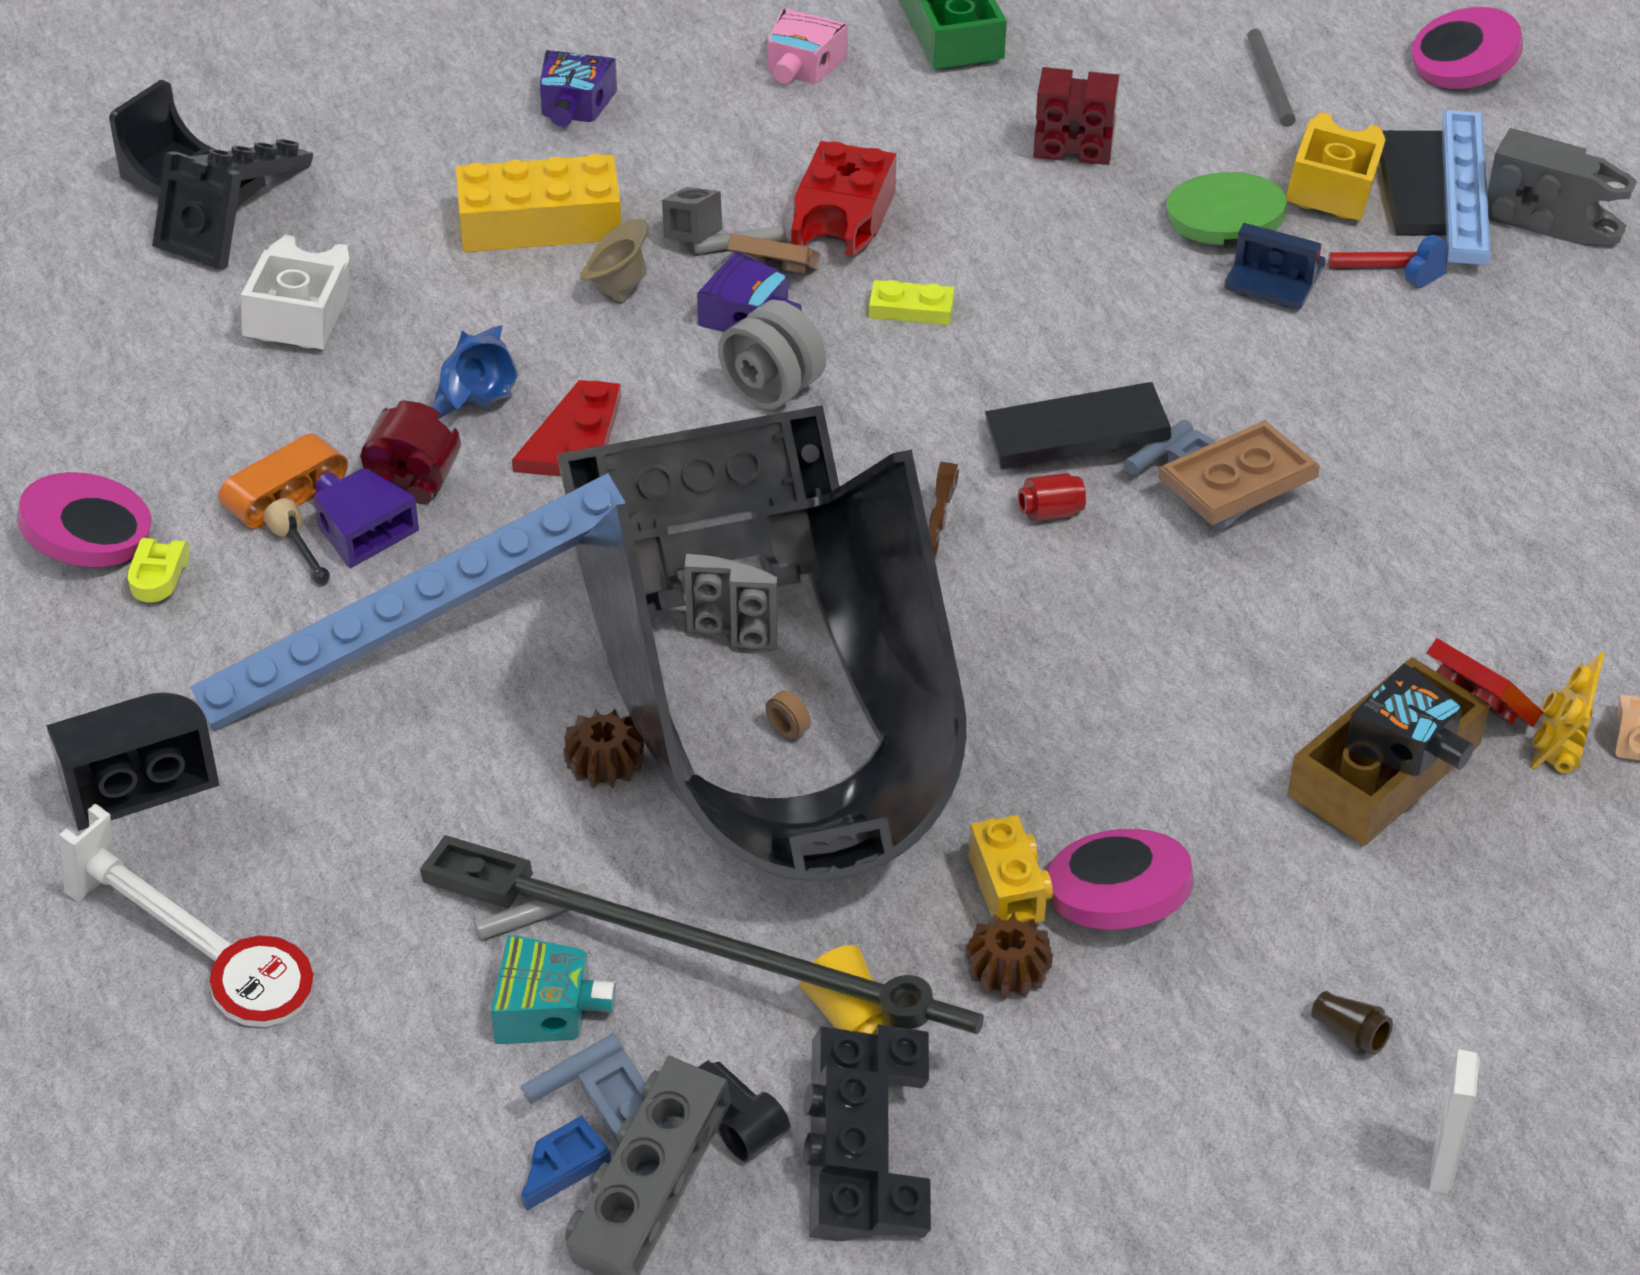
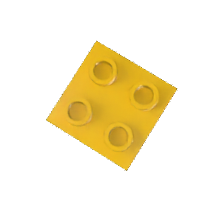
(1567, 719)

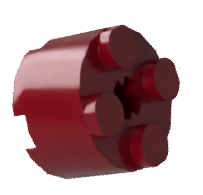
(411, 449)

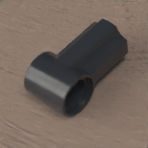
(751, 1119)

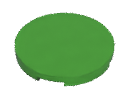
(1219, 204)

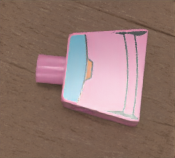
(805, 46)

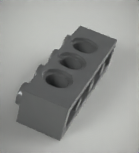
(626, 1246)

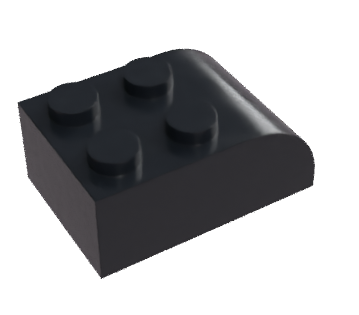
(133, 755)

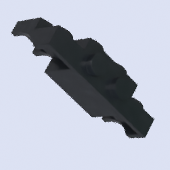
(850, 1134)

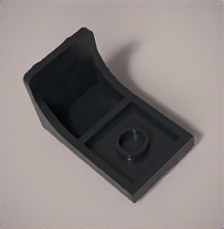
(148, 129)

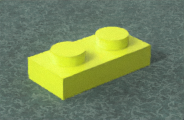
(911, 302)

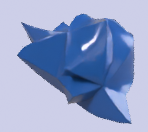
(476, 372)

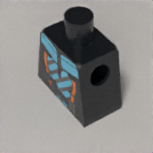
(1409, 725)

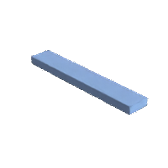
(1465, 188)

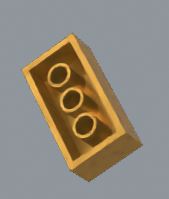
(1363, 793)

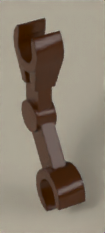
(945, 487)

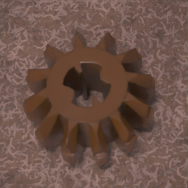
(603, 748)
(1009, 956)

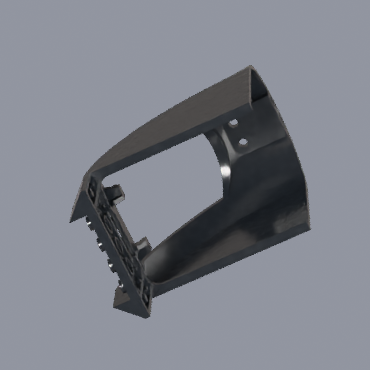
(874, 587)

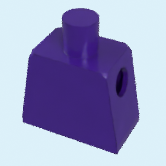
(363, 514)

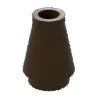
(1356, 1023)

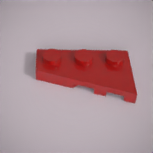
(577, 423)

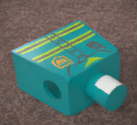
(545, 992)

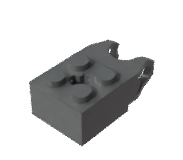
(1555, 189)

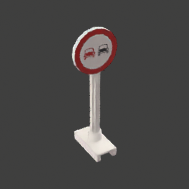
(251, 981)

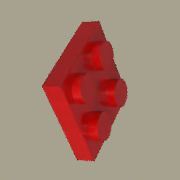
(1500, 693)

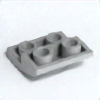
(731, 601)

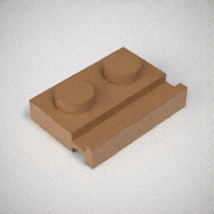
(793, 257)

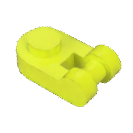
(156, 568)

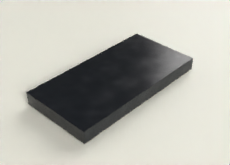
(1415, 181)
(1077, 425)

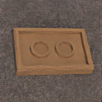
(1239, 472)

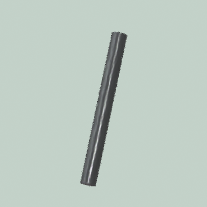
(1271, 77)

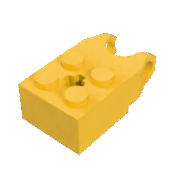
(1335, 168)

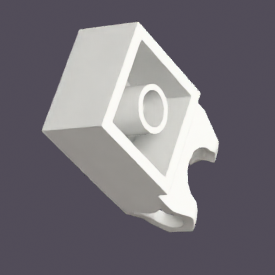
(296, 294)

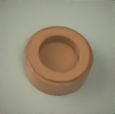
(788, 714)

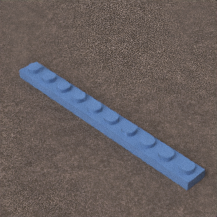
(404, 604)

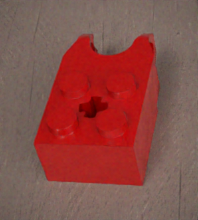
(844, 195)

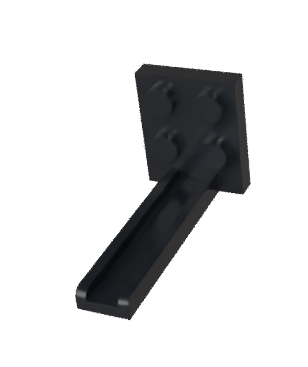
(202, 196)

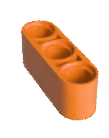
(282, 474)

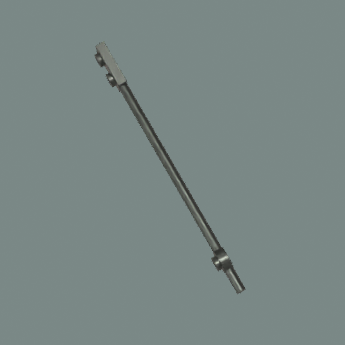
(501, 877)

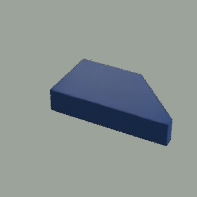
(563, 1160)

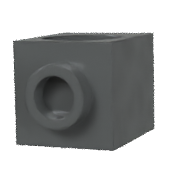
(692, 214)

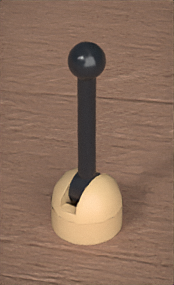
(281, 525)

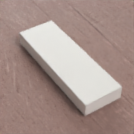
(1454, 1121)

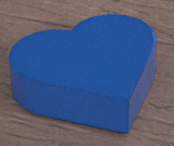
(1428, 262)

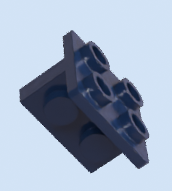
(1274, 266)

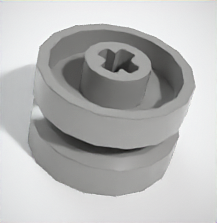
(772, 354)

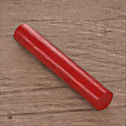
(1369, 259)

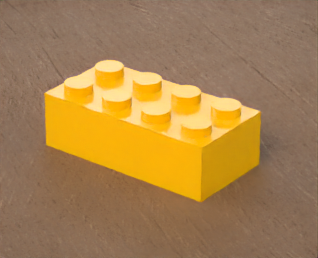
(537, 202)

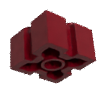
(1075, 115)

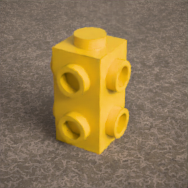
(1008, 869)

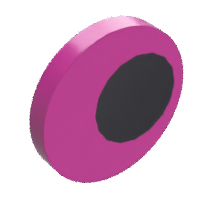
(1467, 47)
(83, 519)
(1120, 879)

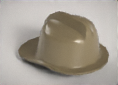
(618, 260)

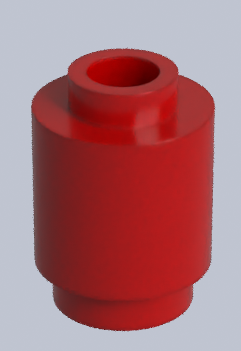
(1052, 497)

